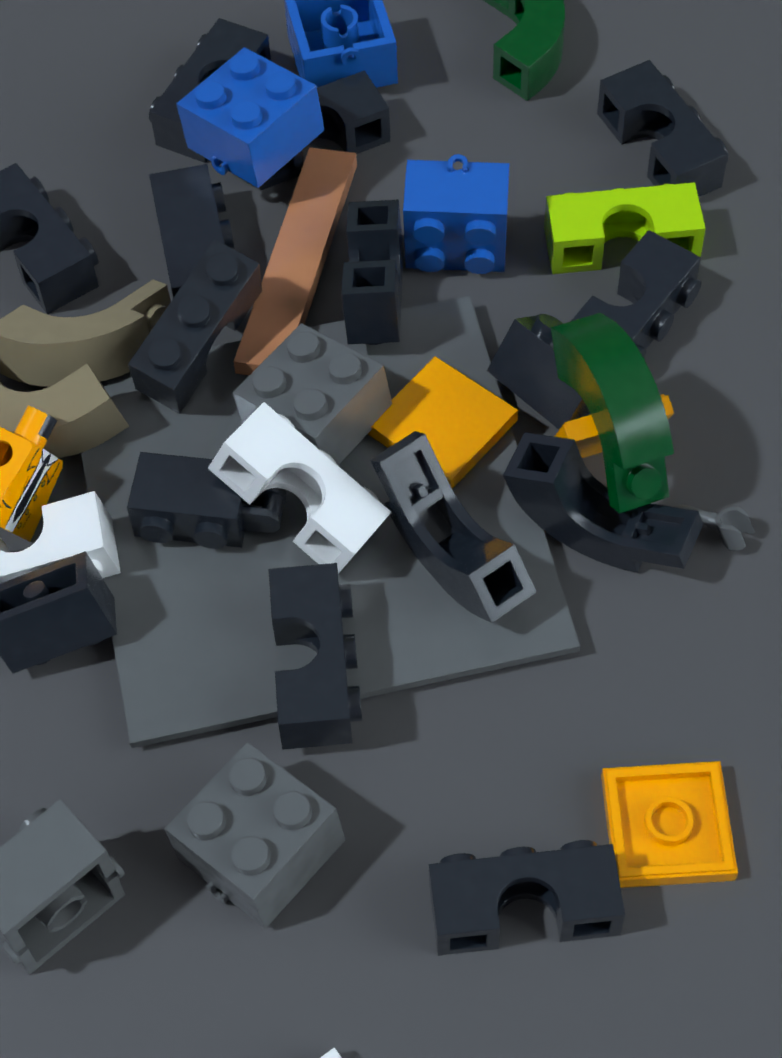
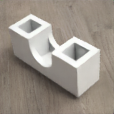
(273, 454)
(68, 529)

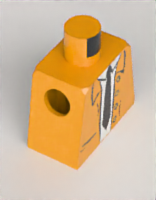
(26, 472)

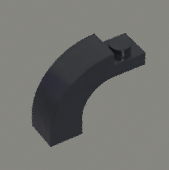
(575, 509)
(459, 554)

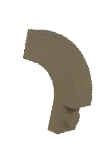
(49, 348)
(78, 403)

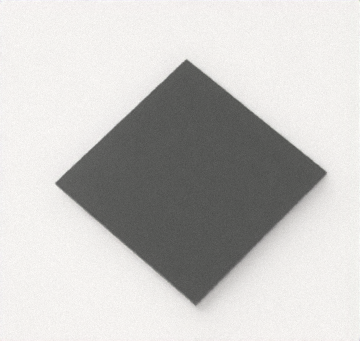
(197, 619)

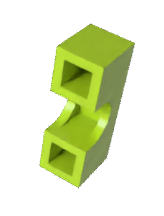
(582, 222)

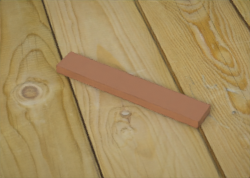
(297, 255)

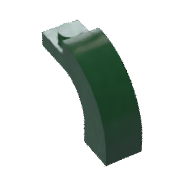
(533, 49)
(624, 403)

